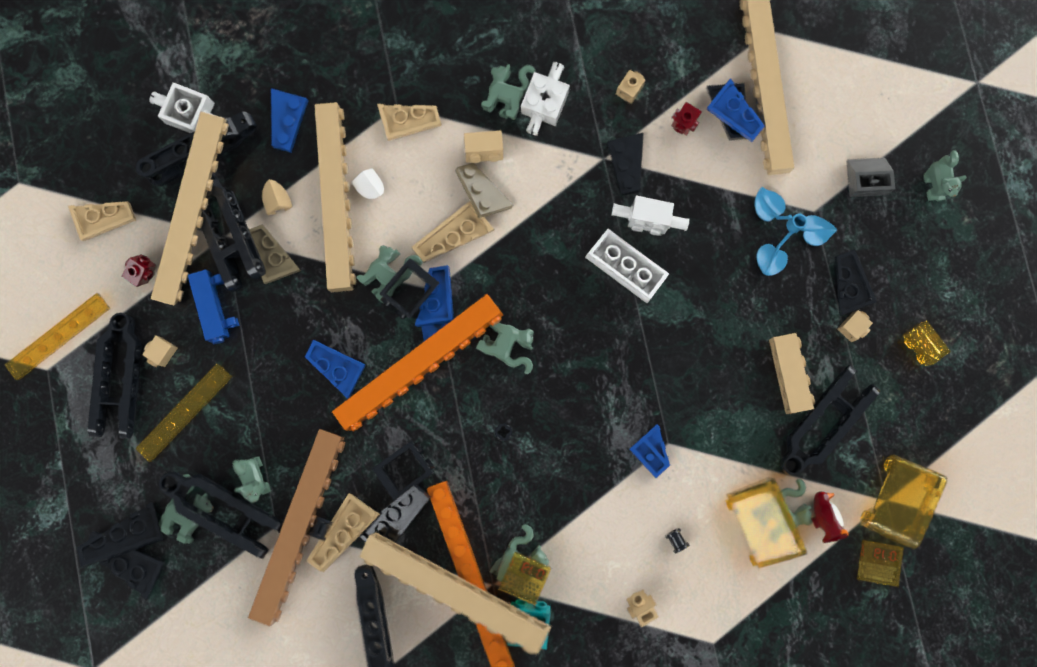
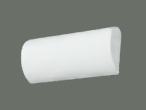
(627, 265)

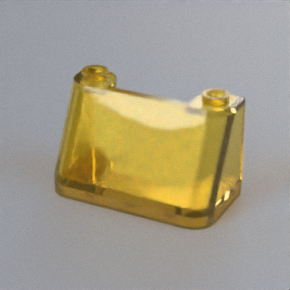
(905, 502)
(766, 523)

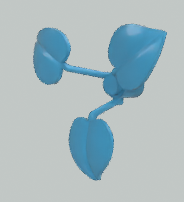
(771, 205)

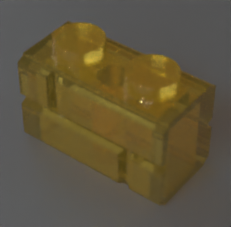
(926, 343)

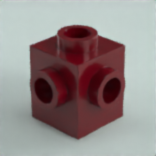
(686, 119)
(138, 270)

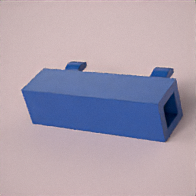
(208, 306)

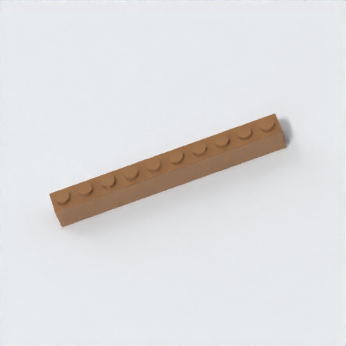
(296, 527)

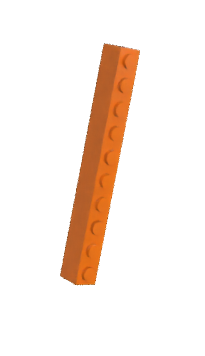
(417, 363)
(466, 565)

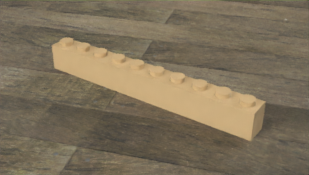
(767, 86)
(334, 197)
(188, 208)
(455, 592)

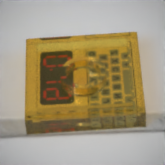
(880, 563)
(525, 578)

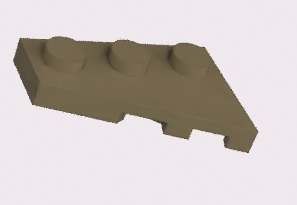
(275, 259)

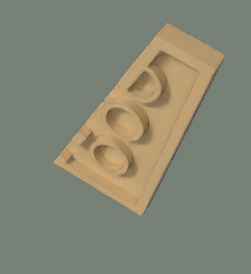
(452, 233)
(347, 525)

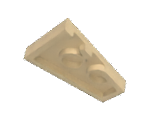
(408, 120)
(98, 219)

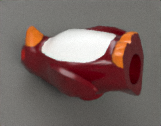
(828, 518)

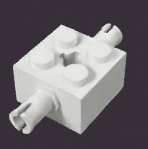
(549, 88)
(182, 107)
(650, 216)

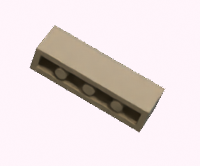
(791, 373)

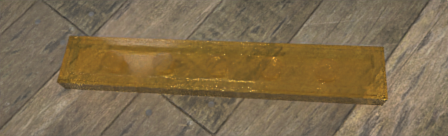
(57, 336)
(183, 412)

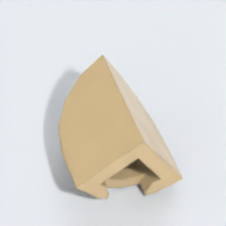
(275, 197)

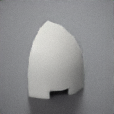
(368, 184)

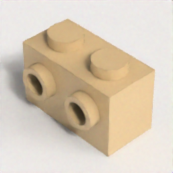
(483, 146)

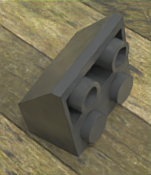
(870, 177)

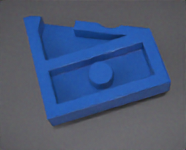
(652, 452)

